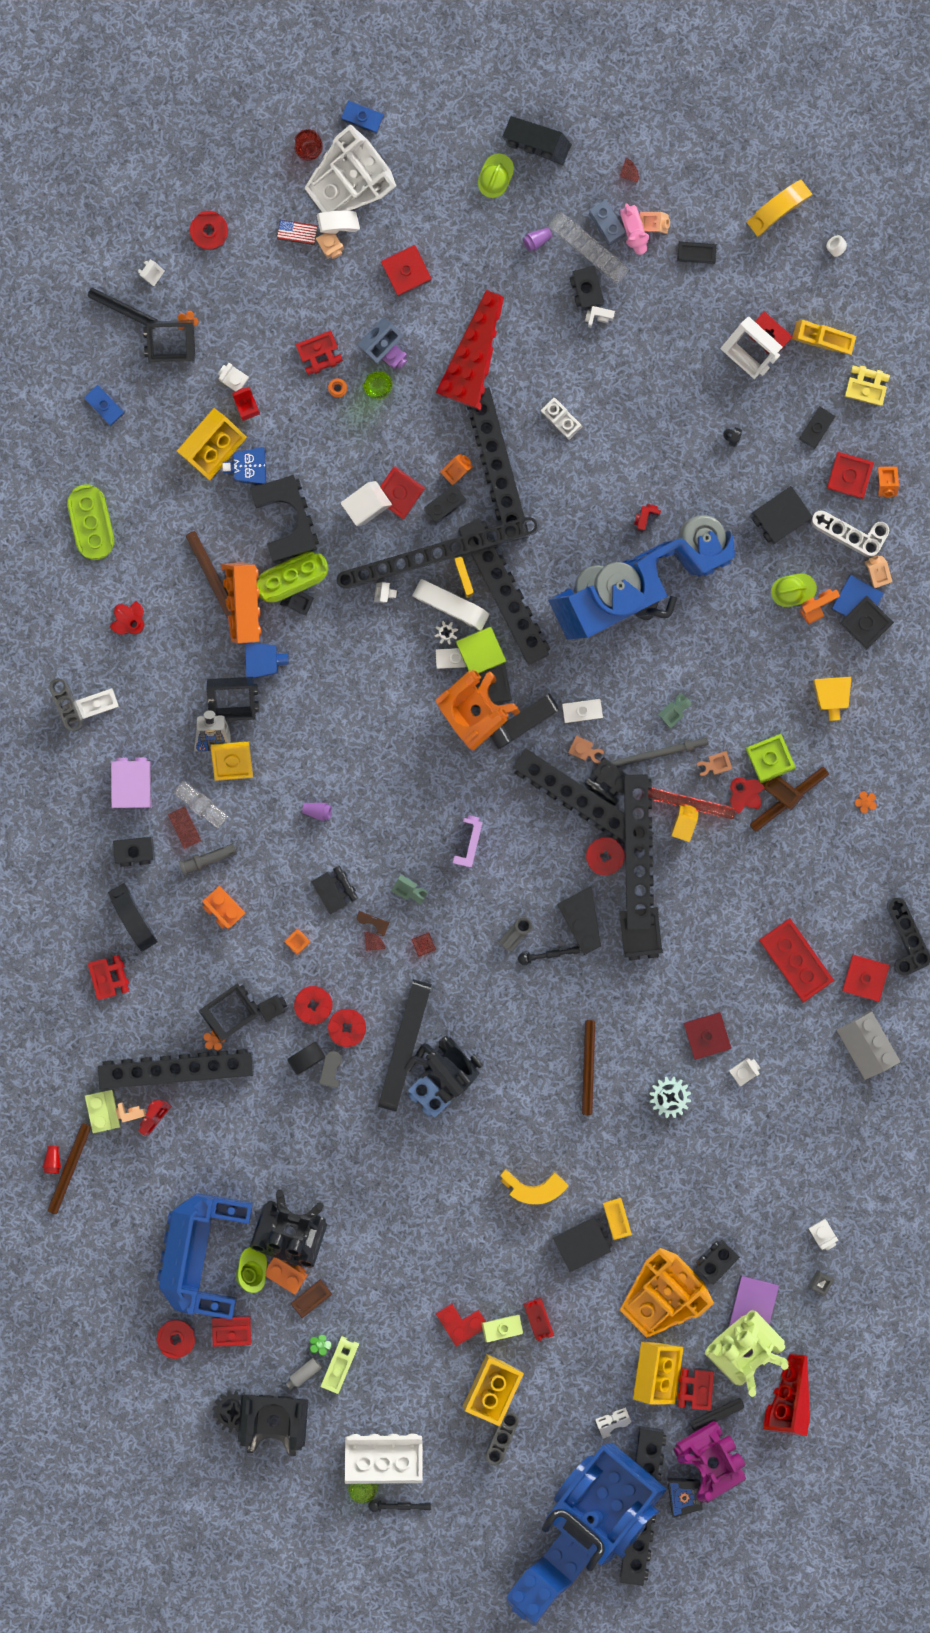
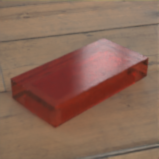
(184, 827)

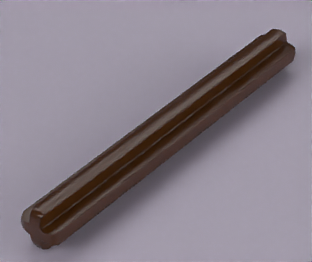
(208, 570)
(777, 808)
(588, 1067)
(69, 1168)

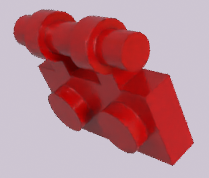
(316, 347)
(102, 977)
(702, 1389)

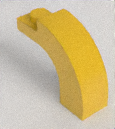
(778, 207)
(540, 1194)

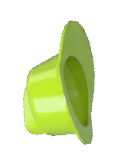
(495, 175)
(793, 590)
(251, 1270)

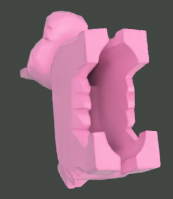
(634, 229)

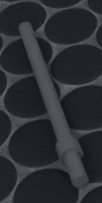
(688, 745)

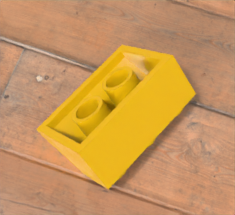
(211, 444)
(658, 1373)
(492, 1390)

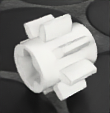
(443, 637)

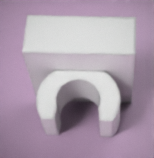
(151, 272)
(383, 592)

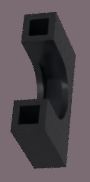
(287, 491)

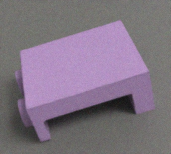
(131, 783)
(468, 861)

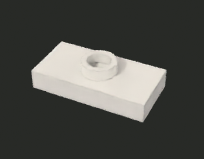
(449, 659)
(582, 710)

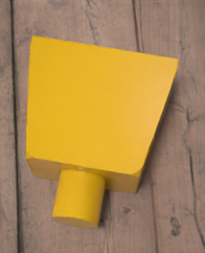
(833, 695)

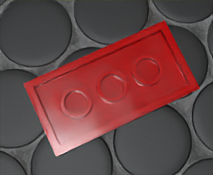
(796, 960)

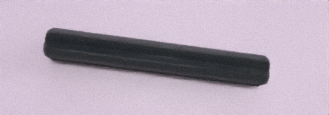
(119, 306)

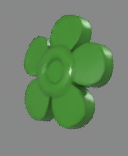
(320, 1344)

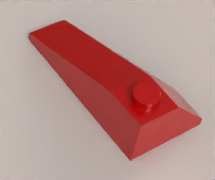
(791, 1403)

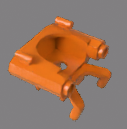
(457, 706)

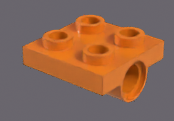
(811, 608)

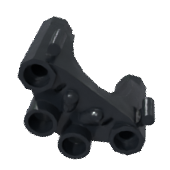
(452, 1067)
(298, 1248)
(254, 1420)

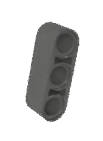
(73, 711)
(501, 1447)

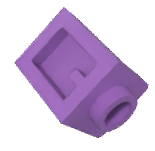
(395, 358)

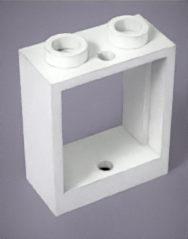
(742, 358)

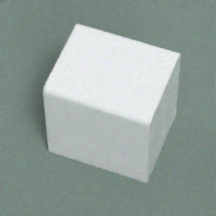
(366, 503)

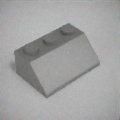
(868, 1045)

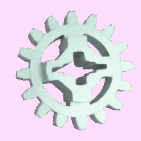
(675, 1089)

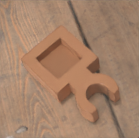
(582, 748)
(717, 763)

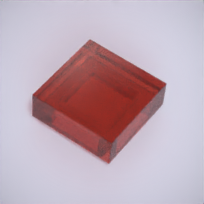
(423, 944)

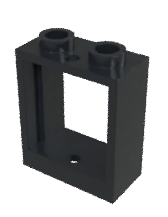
(190, 341)
(233, 713)
(213, 1023)

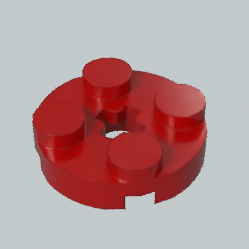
(212, 241)
(614, 850)
(318, 995)
(347, 1016)
(180, 1349)

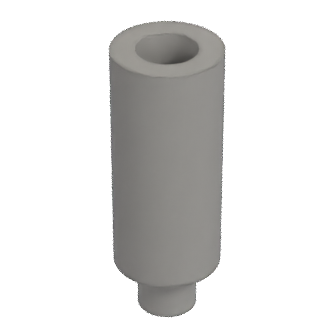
(303, 1373)

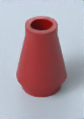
(52, 1160)

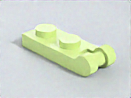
(339, 1365)

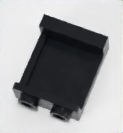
(781, 515)
(641, 941)
(582, 1243)

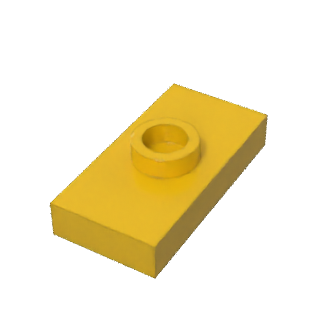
(617, 1218)

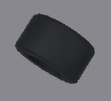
(306, 1058)

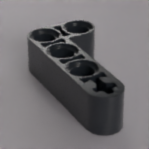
(524, 721)
(905, 934)

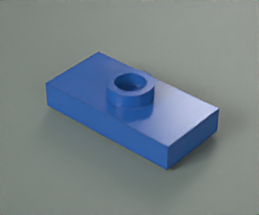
(362, 116)
(104, 405)

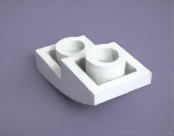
(337, 221)
(561, 418)

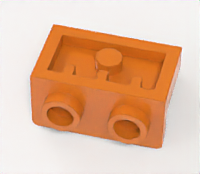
(223, 908)
(286, 1274)

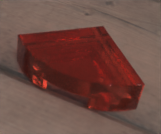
(629, 171)
(373, 941)

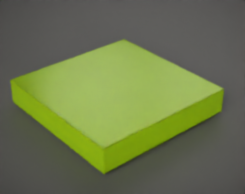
(481, 651)
(770, 758)

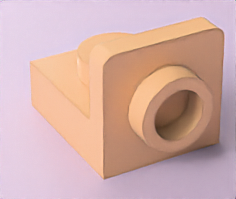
(655, 222)
(330, 245)
(878, 571)
(134, 1113)

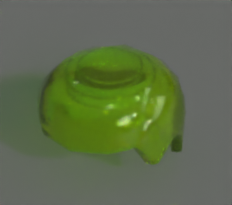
(378, 385)
(362, 1492)

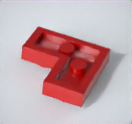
(155, 1113)
(459, 1328)

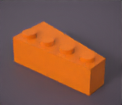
(242, 601)

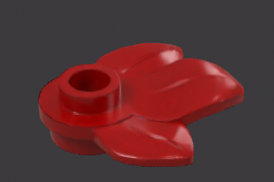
(125, 618)
(747, 796)

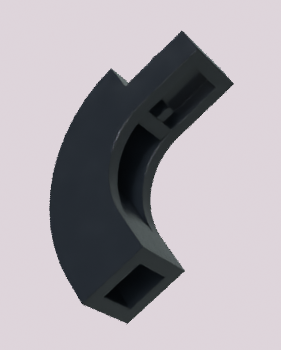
(132, 917)

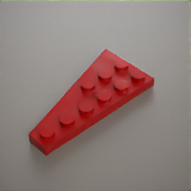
(472, 359)

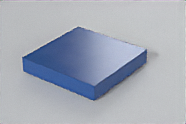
(853, 593)

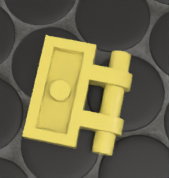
(866, 391)

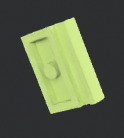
(102, 1111)

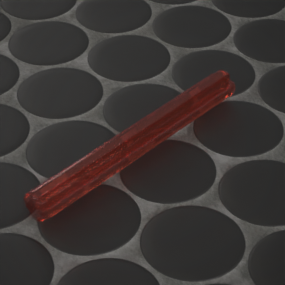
(700, 805)

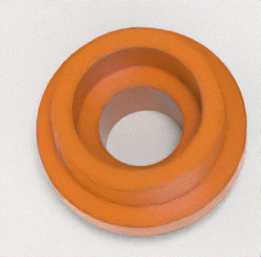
(333, 383)

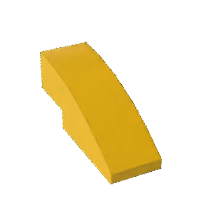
(823, 337)

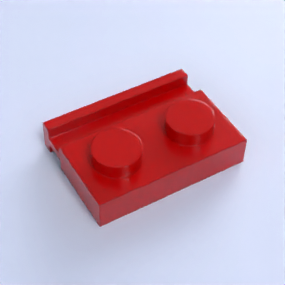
(231, 1331)

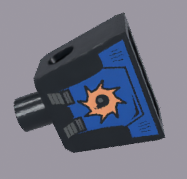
(683, 1496)

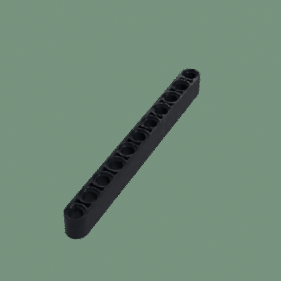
(429, 558)

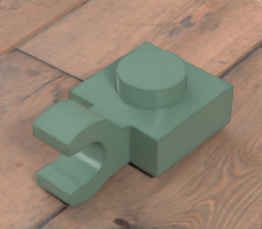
(673, 712)
(406, 889)

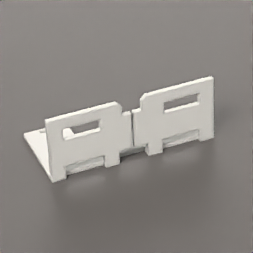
(605, 1431)

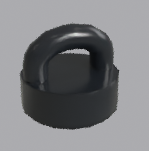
(734, 439)

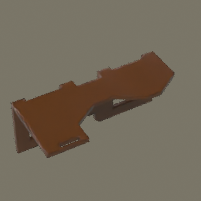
(381, 925)

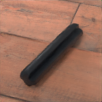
(717, 1414)

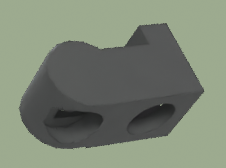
(331, 1063)

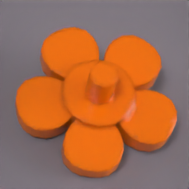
(189, 316)
(865, 802)
(212, 1040)

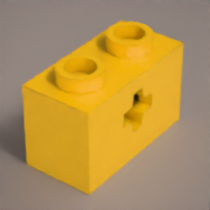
(685, 823)

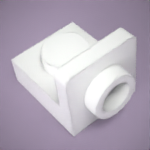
(602, 315)
(232, 377)
(745, 1071)
(823, 1235)

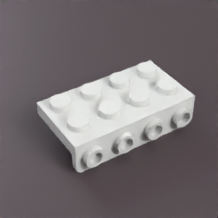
(383, 1459)

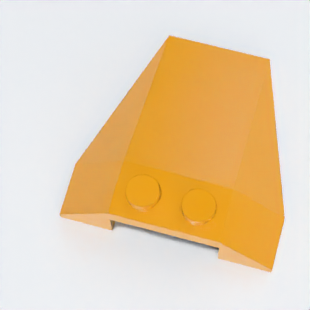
(665, 1294)

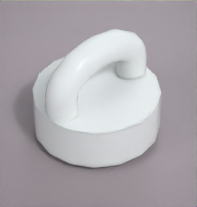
(836, 245)

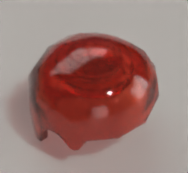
(308, 145)

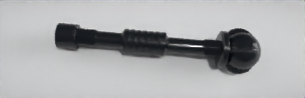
(525, 958)
(375, 1506)

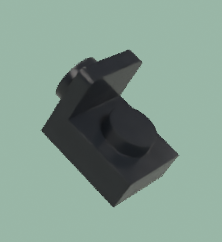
(298, 602)
(272, 1007)

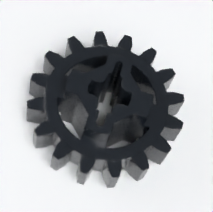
(224, 1410)

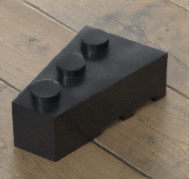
(537, 140)
(581, 919)

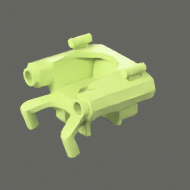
(746, 1334)

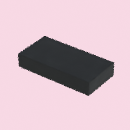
(696, 252)

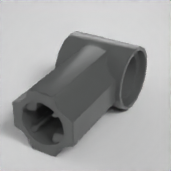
(515, 935)

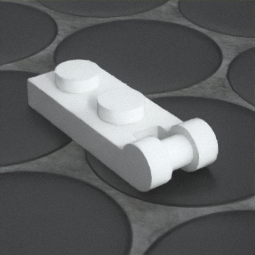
(94, 704)

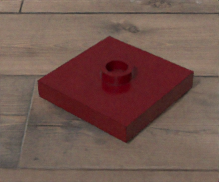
(707, 1035)

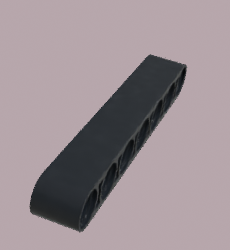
(404, 1045)

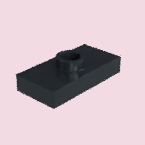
(817, 427)

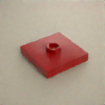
(406, 270)
(850, 475)
(401, 491)
(865, 978)

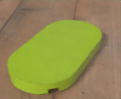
(90, 522)
(292, 576)

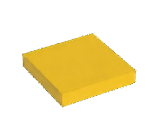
(464, 577)
(231, 761)

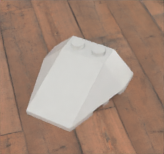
(349, 174)

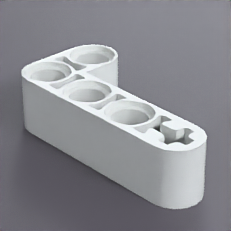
(843, 538)
(451, 604)

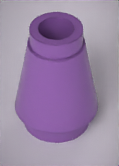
(537, 238)
(320, 811)

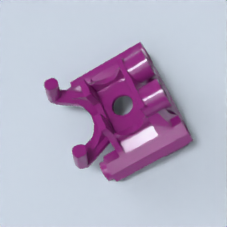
(707, 1444)

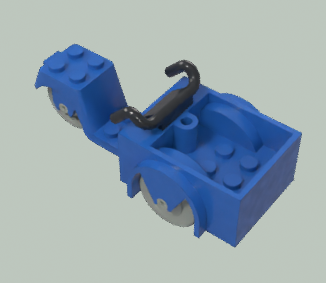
(633, 587)
(599, 1516)

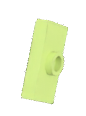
(502, 1328)

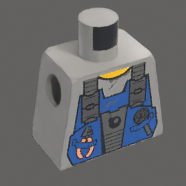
(210, 730)

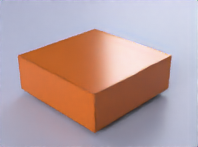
(297, 941)

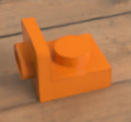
(456, 468)
(888, 481)

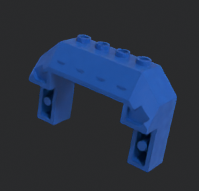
(187, 1249)

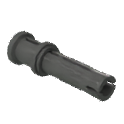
(199, 862)

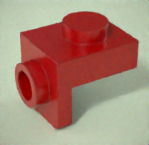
(245, 403)
(641, 519)

